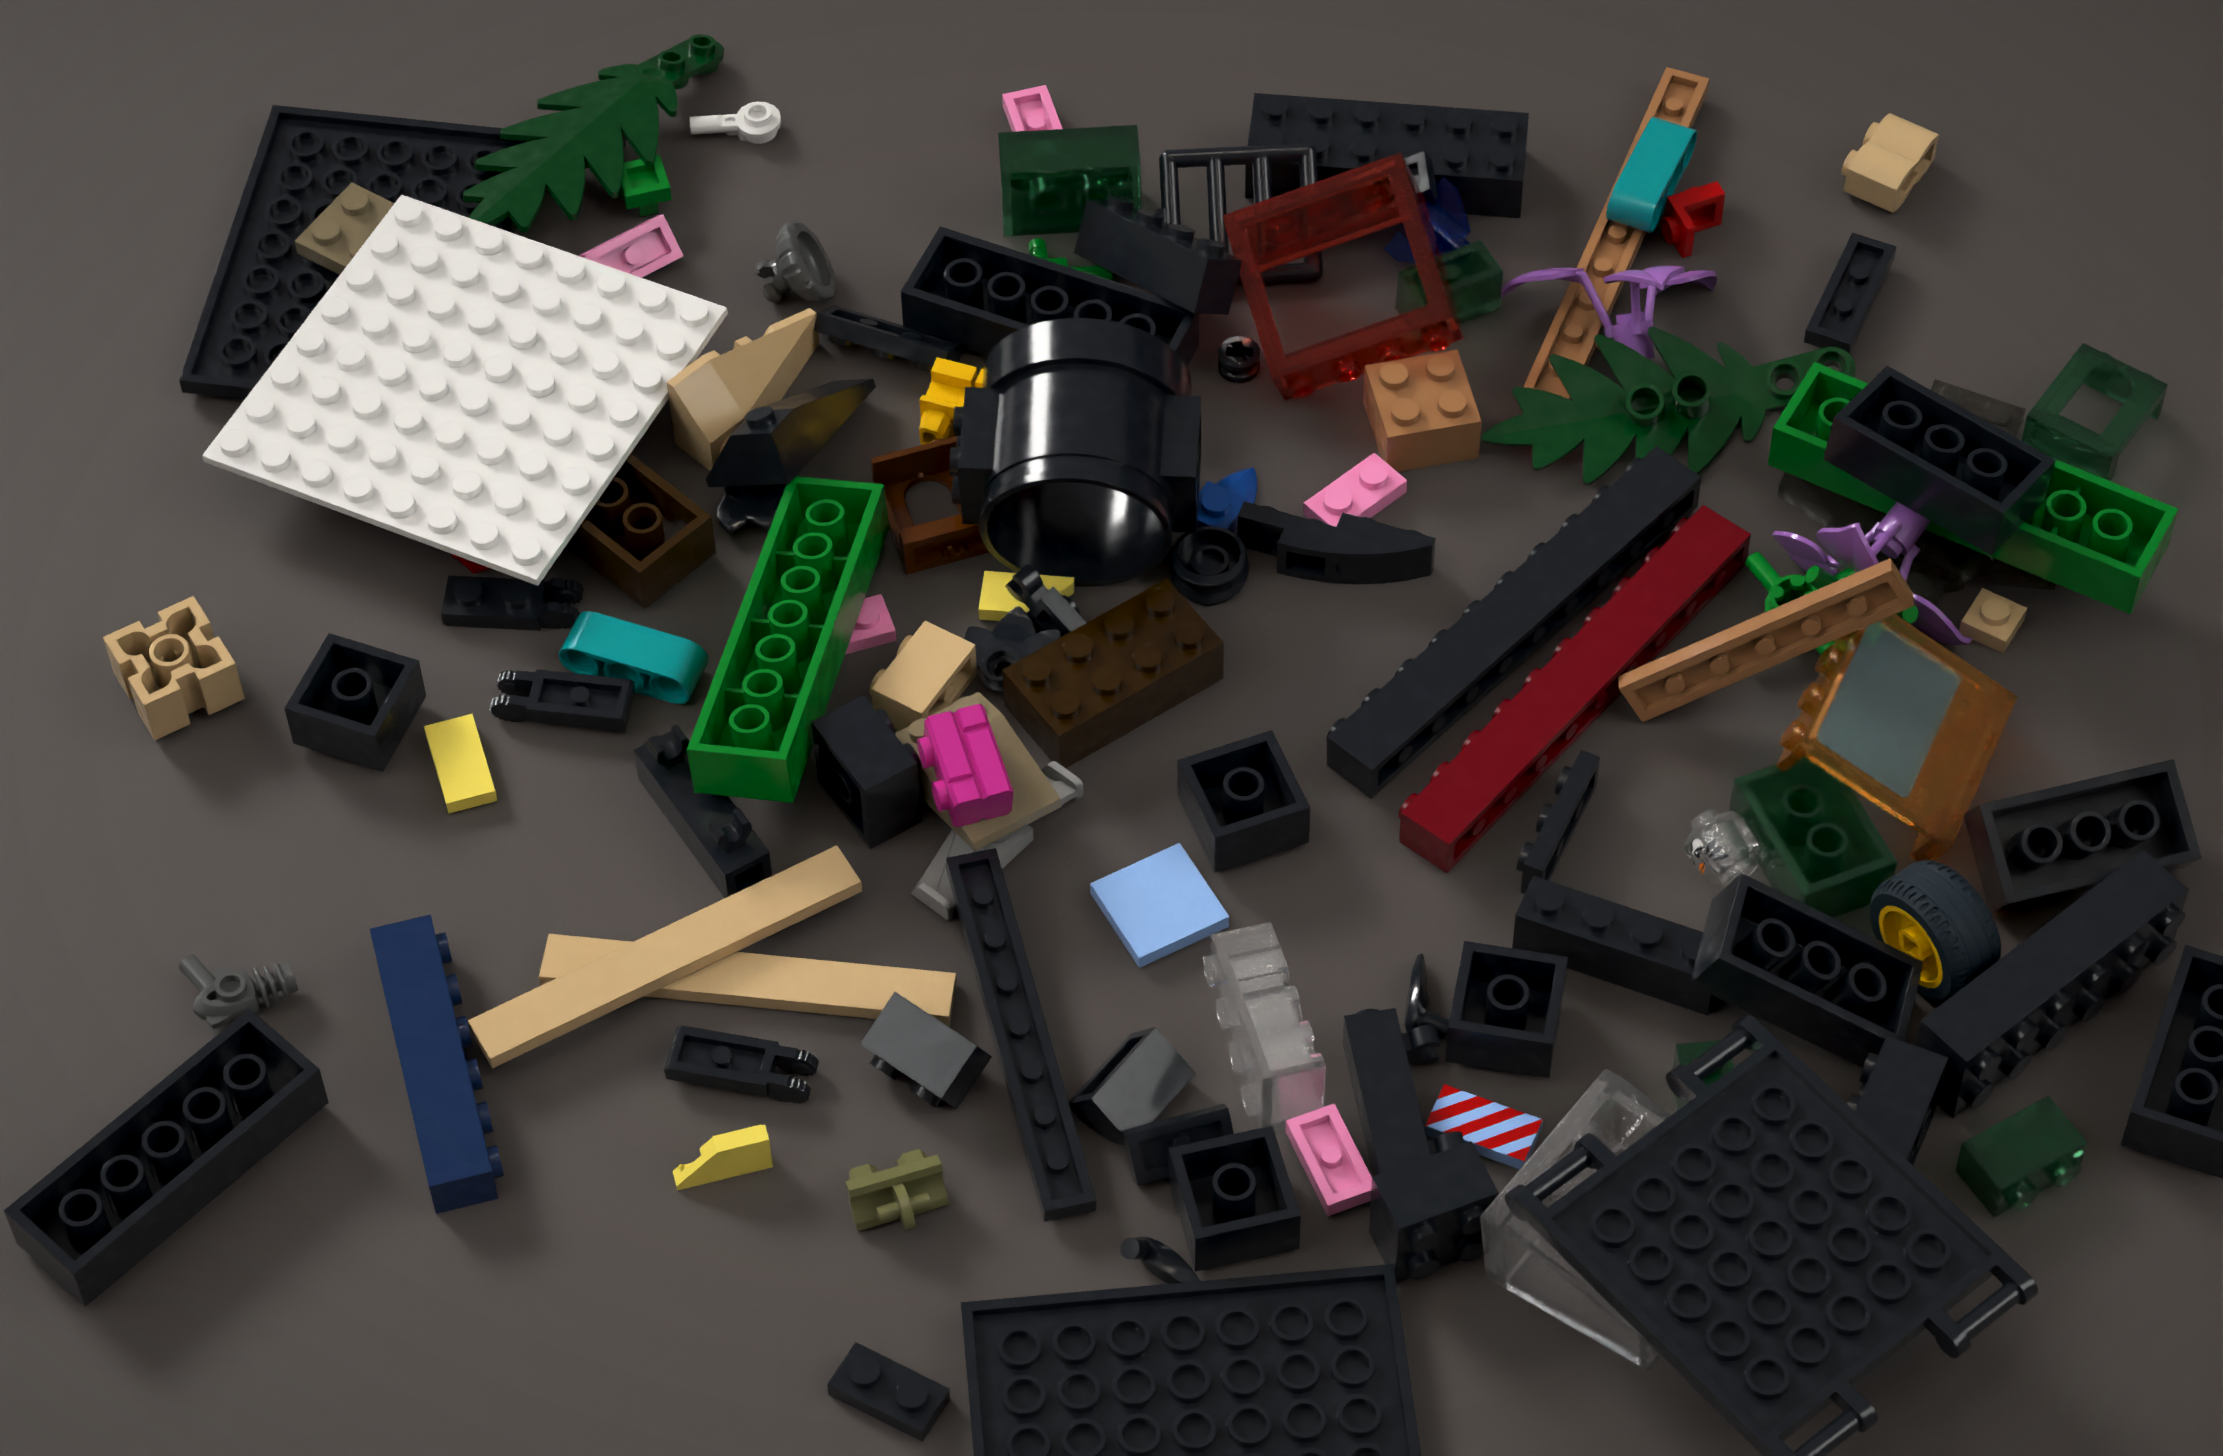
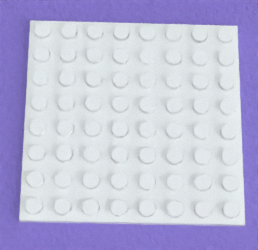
(466, 388)

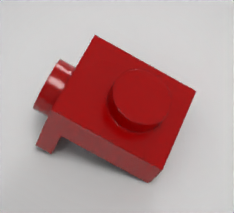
(1690, 213)

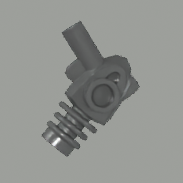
(231, 993)

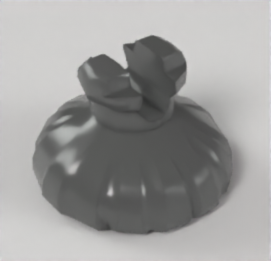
(798, 266)

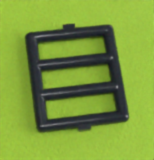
(1261, 159)

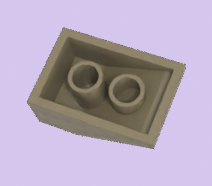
(1032, 791)

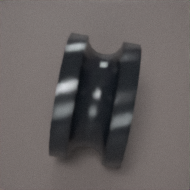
(1242, 347)

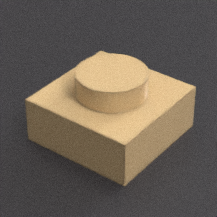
(1993, 620)

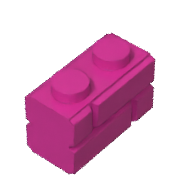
(966, 766)

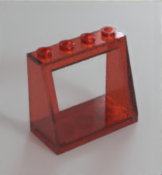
(1325, 217)

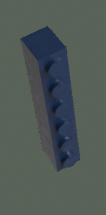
(434, 1064)

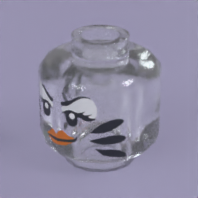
(1722, 846)

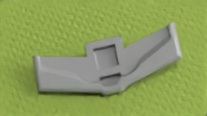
(934, 884)

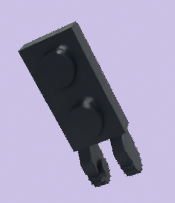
(510, 603)
(564, 699)
(739, 1064)

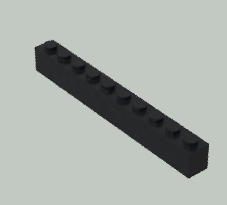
(1511, 622)

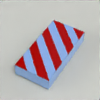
(1493, 1128)

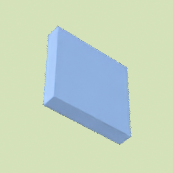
(1159, 905)

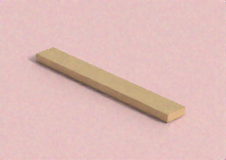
(664, 956)
(777, 981)

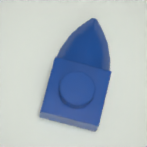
(1222, 501)

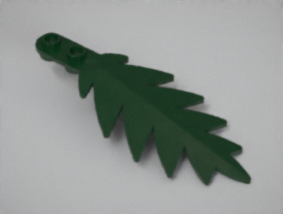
(587, 134)
(1653, 403)

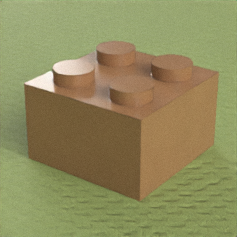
(1422, 411)

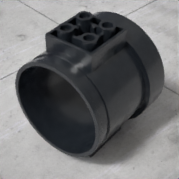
(1079, 451)

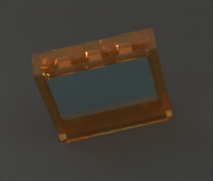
(1901, 727)

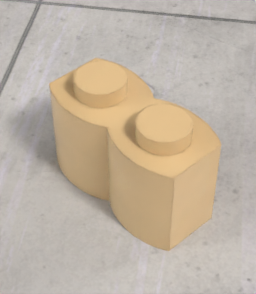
(1889, 162)

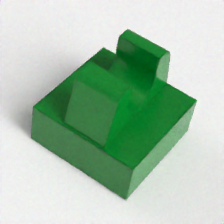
(645, 186)

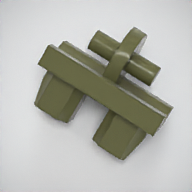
(897, 1191)

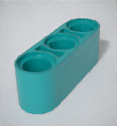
(1651, 174)
(656, 661)

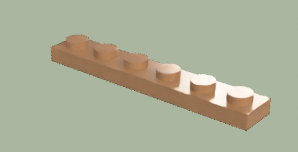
(1766, 640)

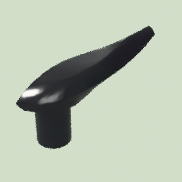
(1418, 1001)
(1158, 1259)

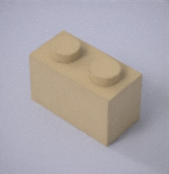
(924, 676)

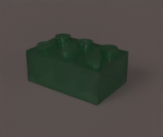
(1055, 171)
(1813, 836)

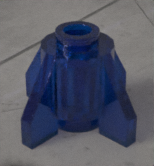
(1448, 223)

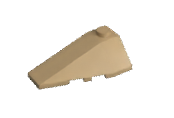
(719, 390)

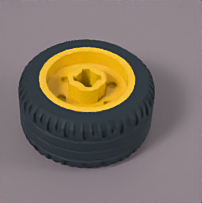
(1938, 920)

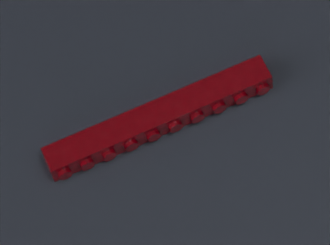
(1571, 689)

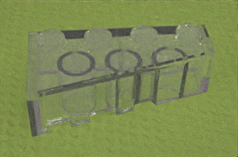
(1266, 1025)

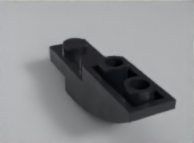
(1345, 554)

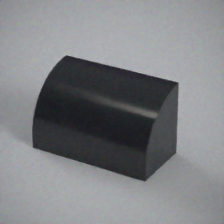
(1132, 1085)

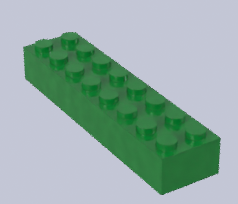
(2081, 537)
(789, 640)

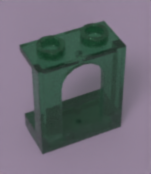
(2076, 444)

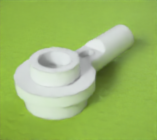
(753, 123)

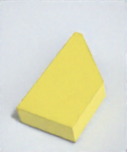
(998, 602)
(727, 1157)

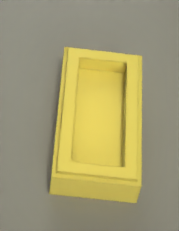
(460, 763)

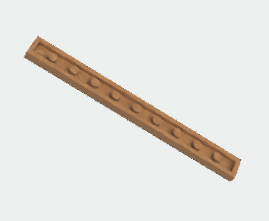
(1610, 247)

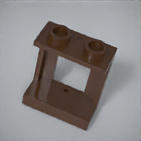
(931, 542)

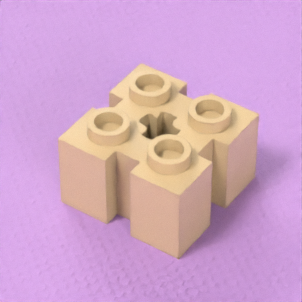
(174, 668)

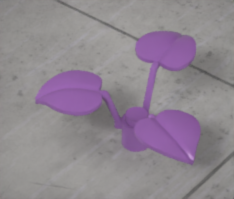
(1630, 327)
(1851, 549)

